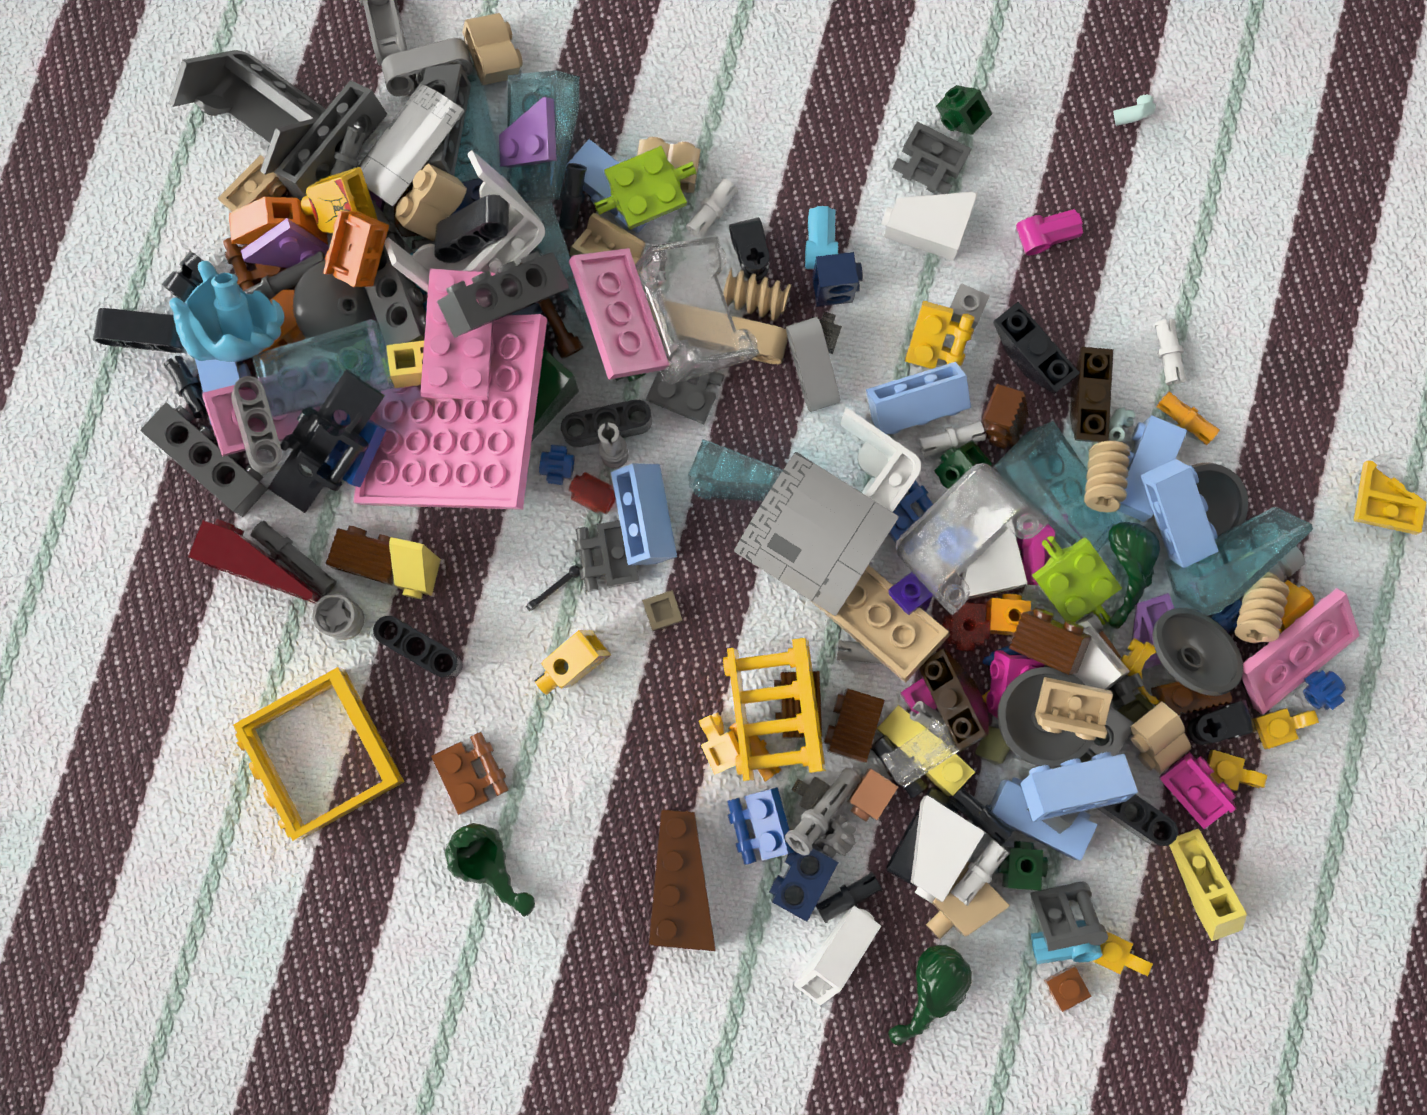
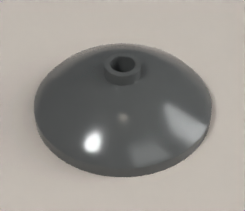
(320, 300)
(1224, 496)
(1197, 651)
(1020, 726)

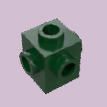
(963, 109)
(958, 462)
(1031, 875)

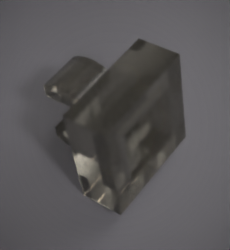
(830, 330)
(810, 793)

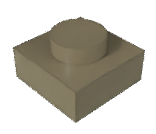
(662, 611)

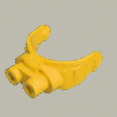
(1135, 662)

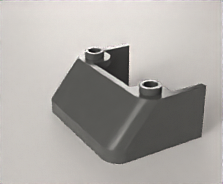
(252, 94)

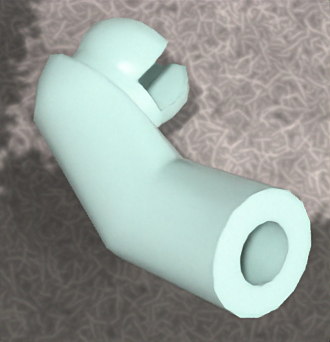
(1143, 109)
(1118, 419)

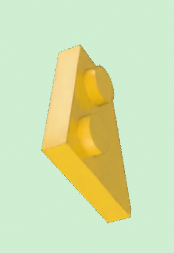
(1387, 502)

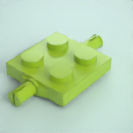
(645, 187)
(1076, 580)

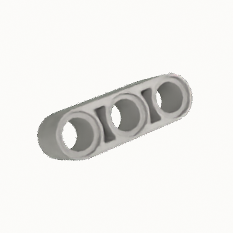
(407, 68)
(813, 364)
(257, 409)

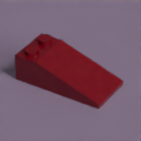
(227, 550)

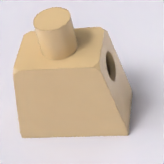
(965, 918)

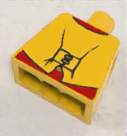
(337, 193)
(583, 654)

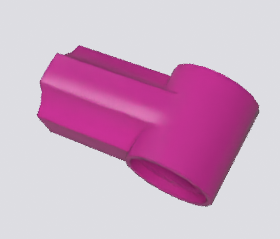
(1041, 233)
(1034, 554)

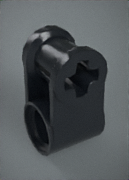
(750, 245)
(1224, 723)

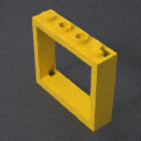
(263, 768)

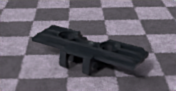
(316, 438)

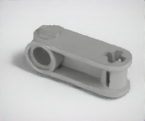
(384, 27)

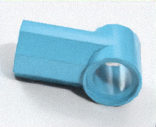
(820, 235)
(1078, 953)

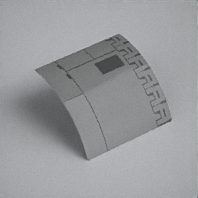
(409, 142)
(815, 533)

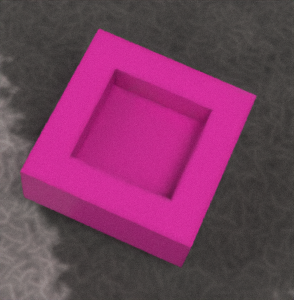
(918, 692)

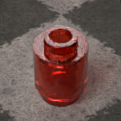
(592, 493)

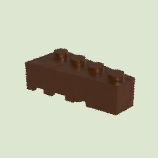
(680, 893)

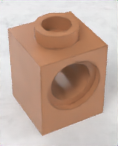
(871, 795)

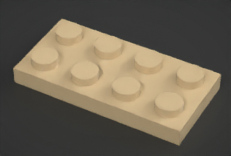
(885, 630)

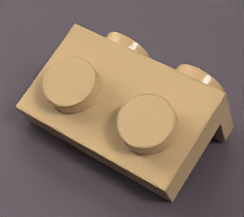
(251, 187)
(605, 236)
(1073, 708)

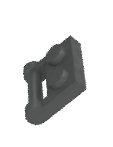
(1058, 920)

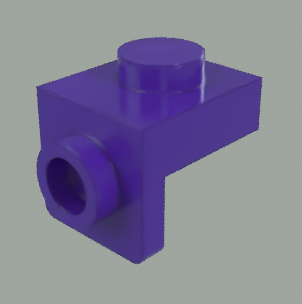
(910, 594)

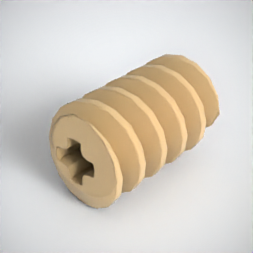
(756, 295)
(1107, 476)
(1262, 610)

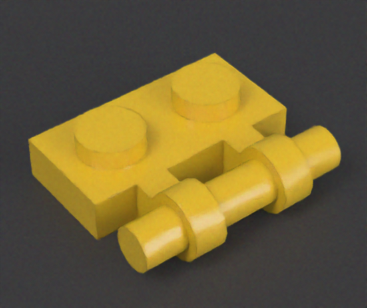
(930, 332)

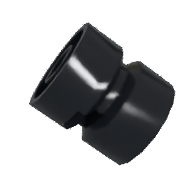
(187, 279)

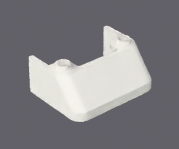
(523, 235)
(885, 460)

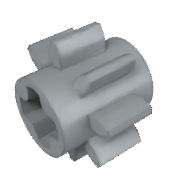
(838, 837)

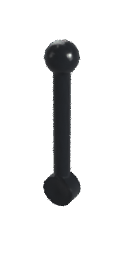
(573, 572)

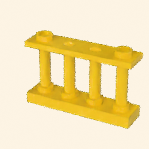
(805, 722)

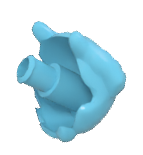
(224, 320)

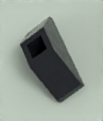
(1033, 350)

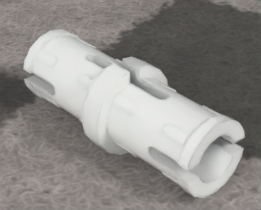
(712, 208)
(1170, 352)
(951, 437)
(979, 872)

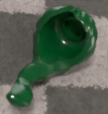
(1137, 552)
(479, 857)
(941, 987)

